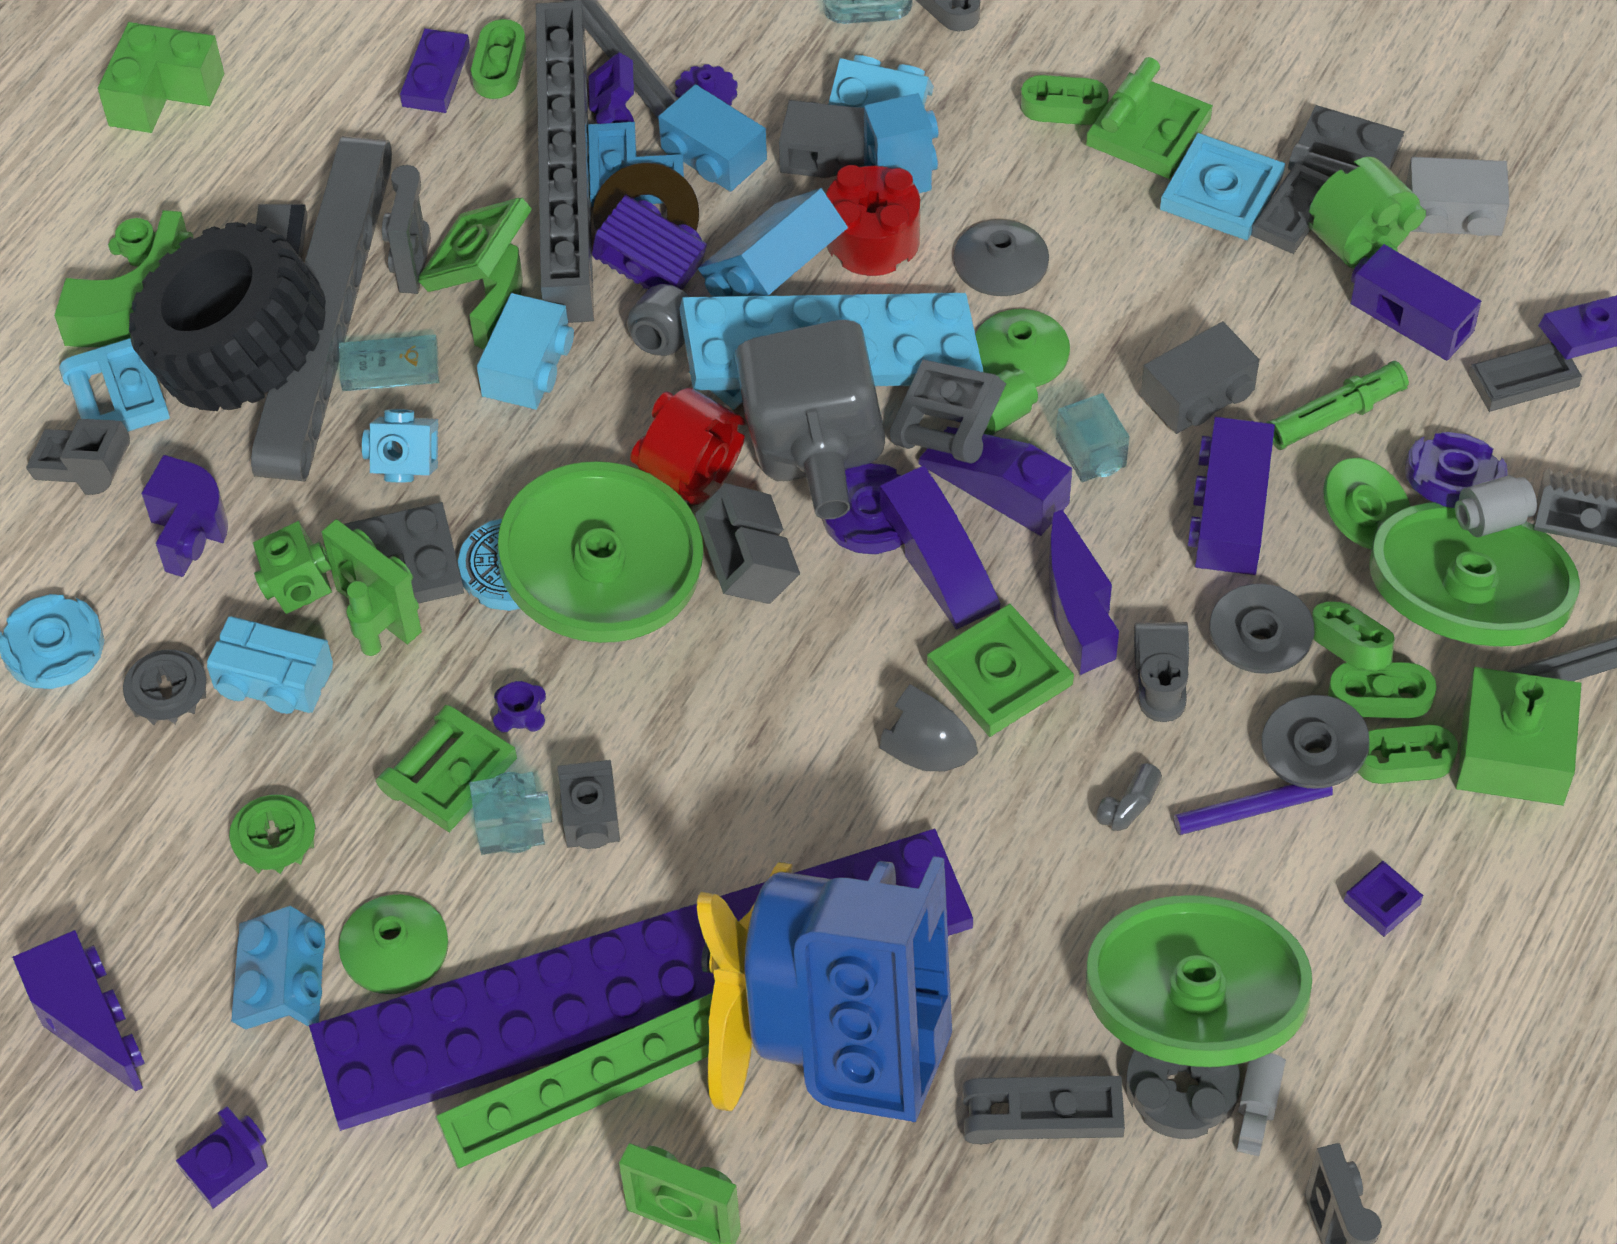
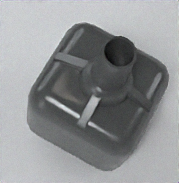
(812, 408)

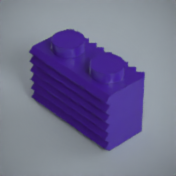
(648, 245)

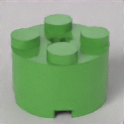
(1364, 211)

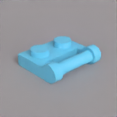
(128, 381)

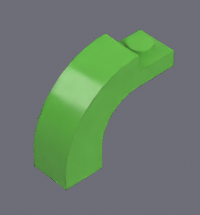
(99, 310)

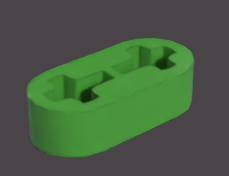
(1063, 99)
(1353, 635)
(1406, 756)

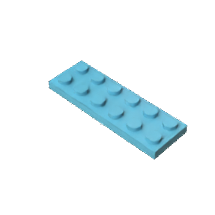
(896, 329)

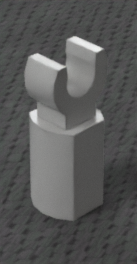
(1259, 1100)

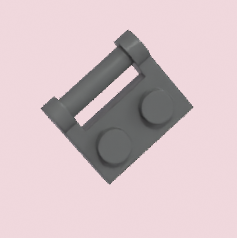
(1338, 139)
(406, 230)
(952, 395)
(1335, 1200)

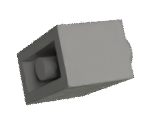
(1460, 195)

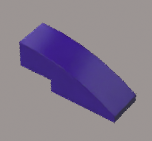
(938, 547)
(1080, 598)

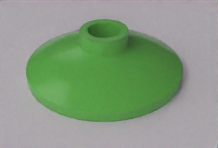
(1040, 354)
(1362, 498)
(397, 963)

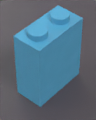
(773, 246)

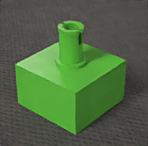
(1519, 736)

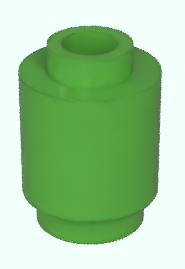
(1014, 402)

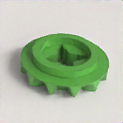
(252, 826)

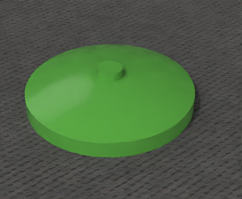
(599, 552)
(1473, 588)
(1198, 981)

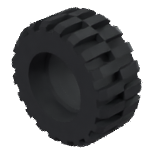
(227, 316)

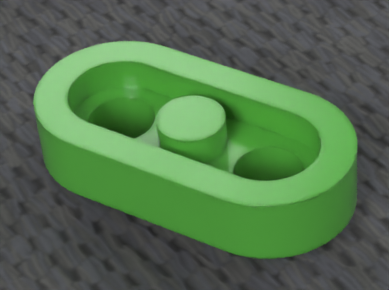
(498, 59)
(1383, 688)

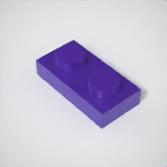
(435, 70)

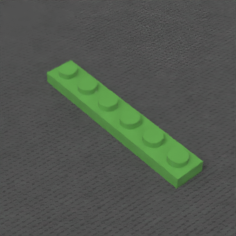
(577, 1083)

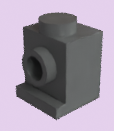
(588, 804)

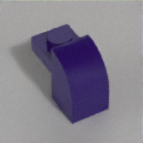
(189, 507)

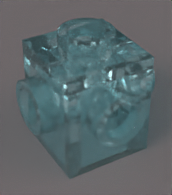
(509, 813)

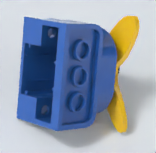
(833, 982)

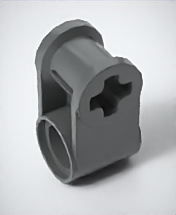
(1162, 667)

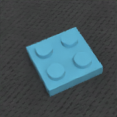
(1222, 186)

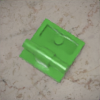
(1149, 122)
(375, 585)

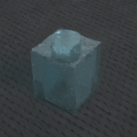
(1092, 438)

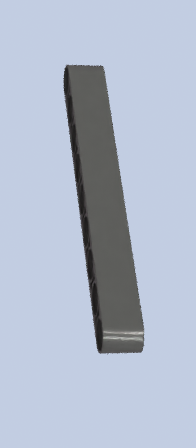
(337, 259)

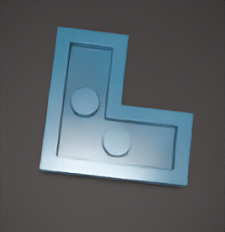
(613, 148)

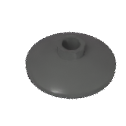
(1001, 257)
(1264, 612)
(1310, 724)

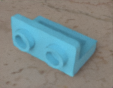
(866, 82)

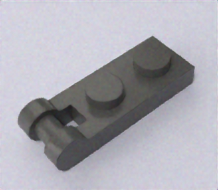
(1044, 1108)

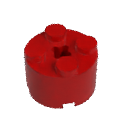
(880, 215)
(689, 443)

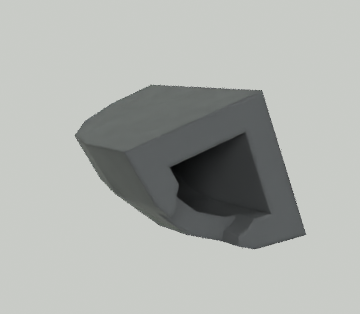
(928, 734)

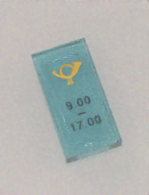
(389, 362)

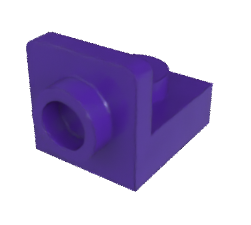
(225, 1158)

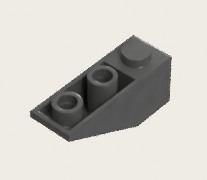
(821, 139)

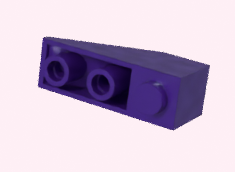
(71, 1005)

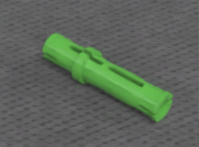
(1355, 396)

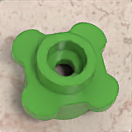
(133, 240)

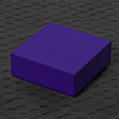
(1383, 898)

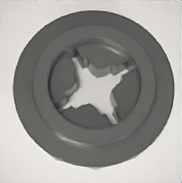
(143, 686)

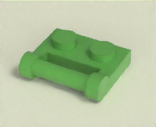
(445, 790)

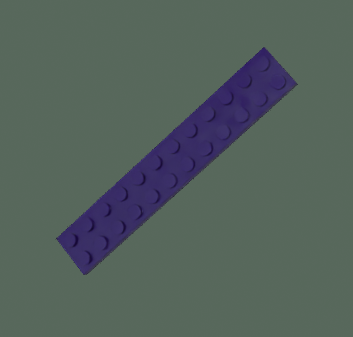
(554, 1000)

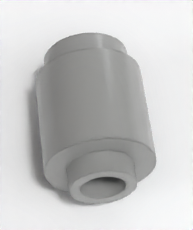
(1495, 505)

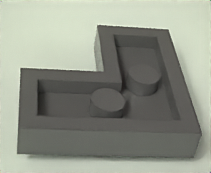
(423, 544)

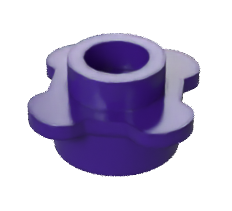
(519, 695)

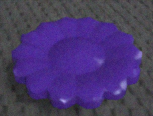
(710, 79)

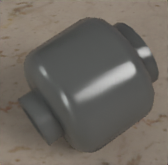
(657, 320)

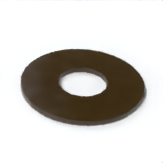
(649, 180)

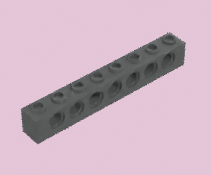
(564, 159)

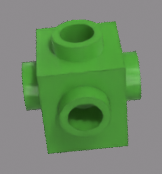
(292, 567)

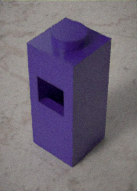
(1414, 301)

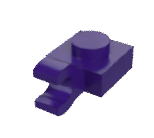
(610, 90)

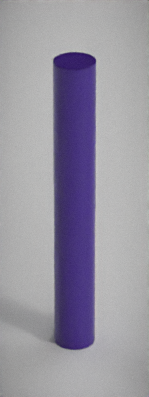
(1246, 807)

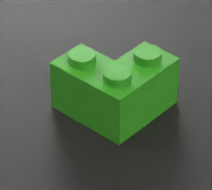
(156, 67)

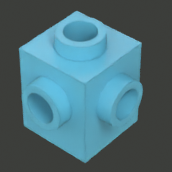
(415, 436)

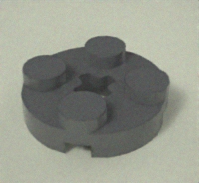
(1175, 1112)

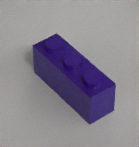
(1232, 495)

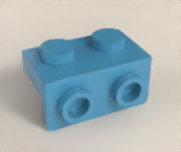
(278, 969)

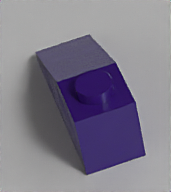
(1009, 478)

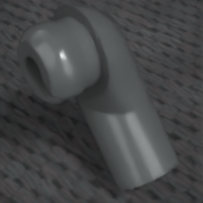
(1136, 798)

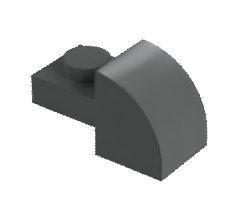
(83, 456)

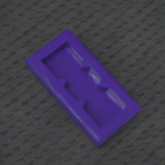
(1582, 327)

